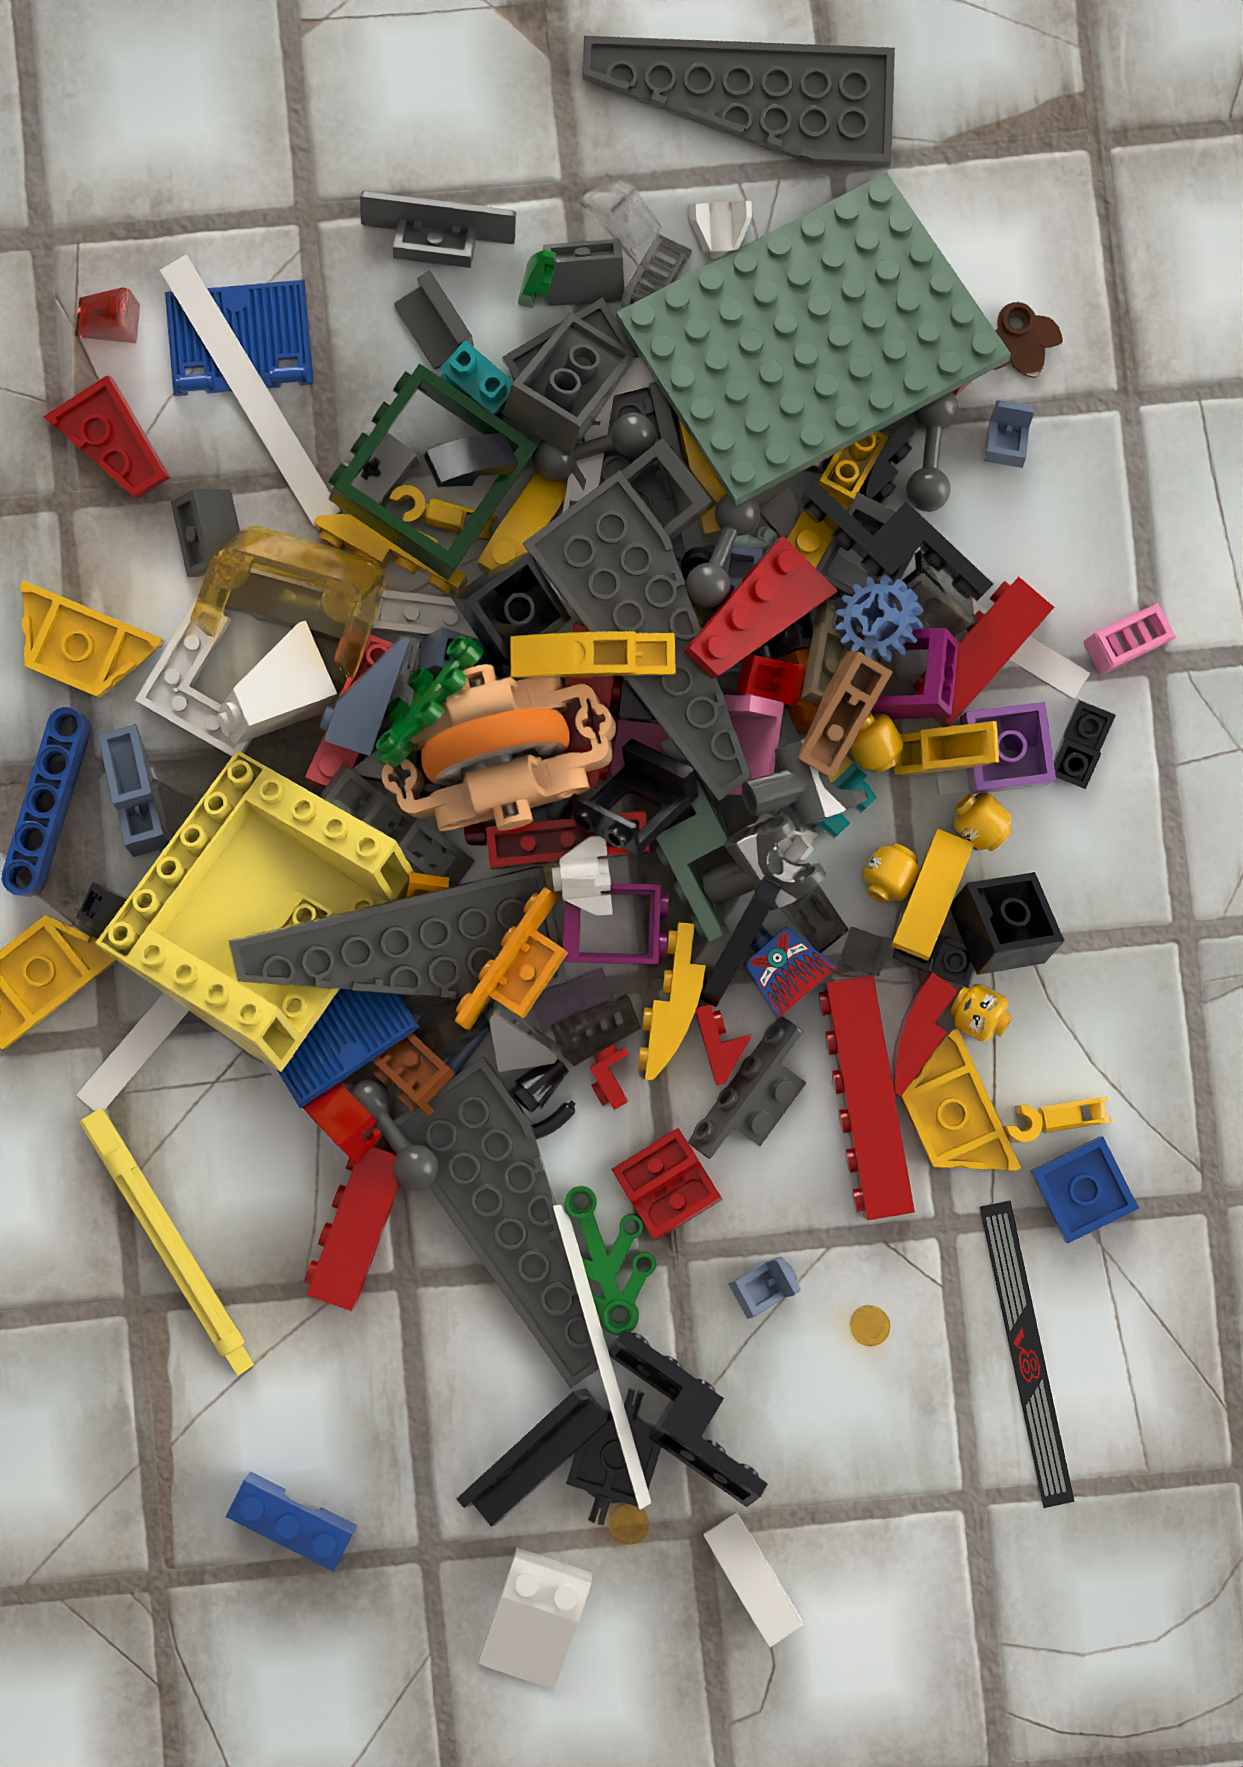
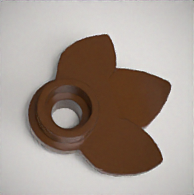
(1028, 342)

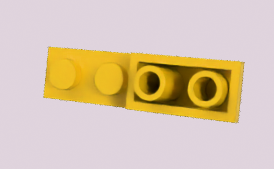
(842, 482)
(364, 541)
(592, 655)
(671, 1020)

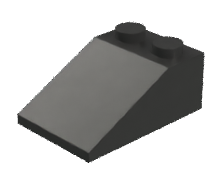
(567, 383)

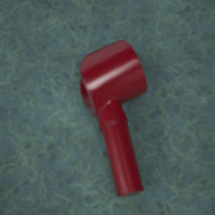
(476, 834)

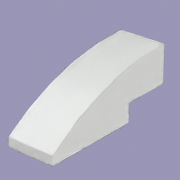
(753, 1579)

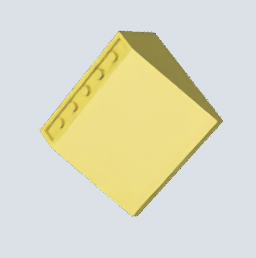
(245, 864)

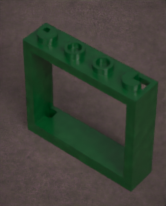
(391, 526)

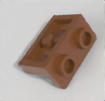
(414, 1071)

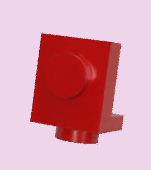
(771, 679)

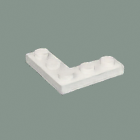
(170, 685)

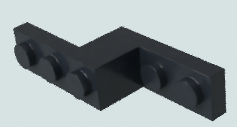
(895, 542)
(687, 1417)

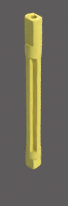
(166, 1239)

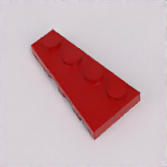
(762, 605)

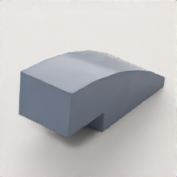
(130, 789)

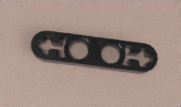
(740, 941)

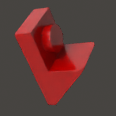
(724, 1054)

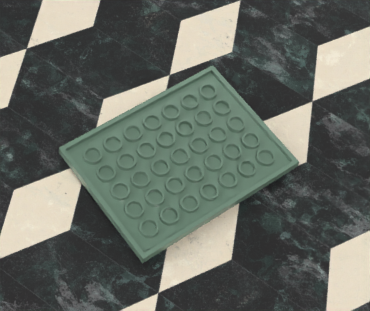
(812, 338)

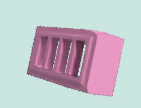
(1106, 649)

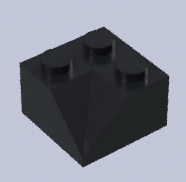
(510, 603)
(1006, 923)

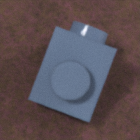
(1008, 433)
(764, 1286)

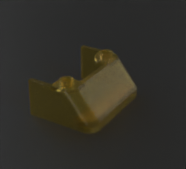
(349, 581)

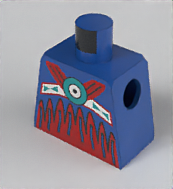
(785, 968)

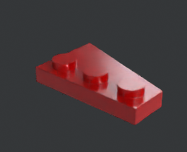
(110, 434)

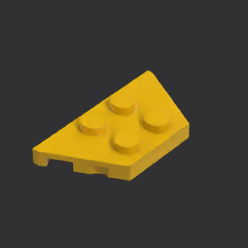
(80, 643)
(43, 972)
(956, 1113)

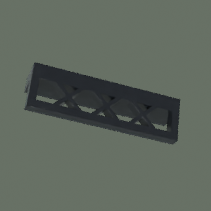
(535, 1456)

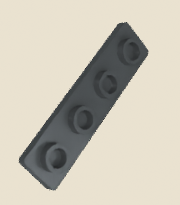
(436, 229)
(755, 1095)

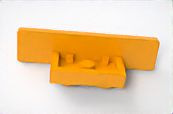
(520, 968)

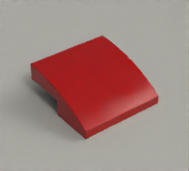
(666, 1184)

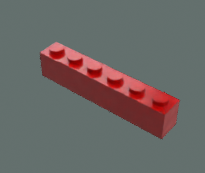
(868, 1098)

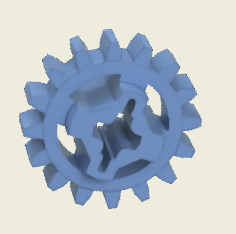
(877, 615)

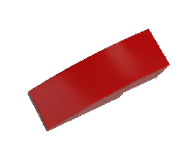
(918, 1031)

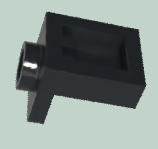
(792, 638)

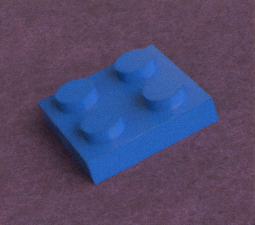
(1084, 1189)

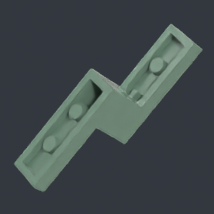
(688, 843)

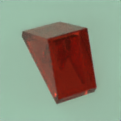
(108, 316)

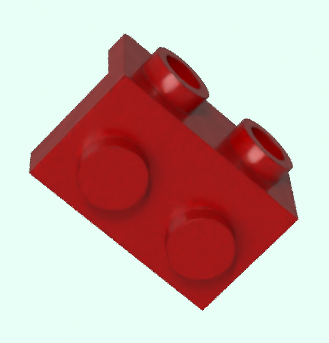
(606, 1086)

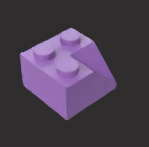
(1022, 749)

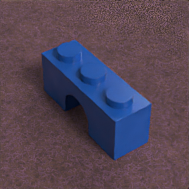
(309, 1532)

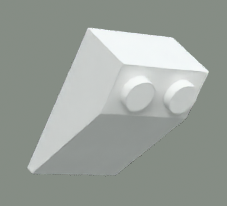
(535, 1618)

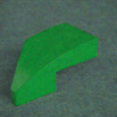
(537, 277)

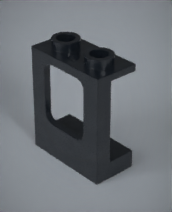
(649, 776)

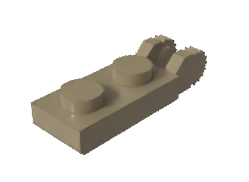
(824, 654)

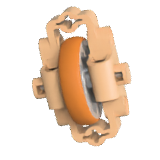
(502, 751)

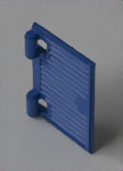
(268, 324)
(344, 1039)

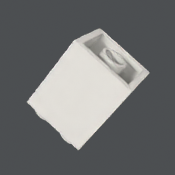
(279, 690)

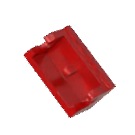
(344, 1121)

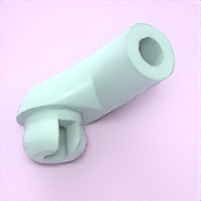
(763, 539)

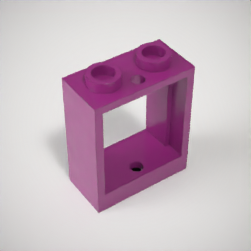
(939, 679)
(657, 940)

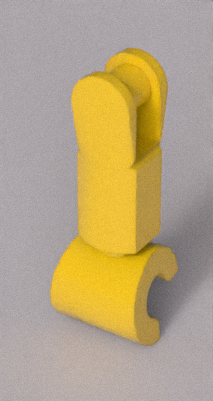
(437, 512)
(1056, 1118)

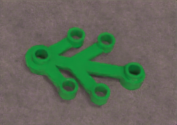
(425, 707)
(605, 1267)

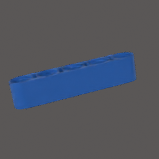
(42, 782)

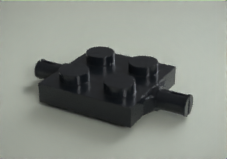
(601, 1465)

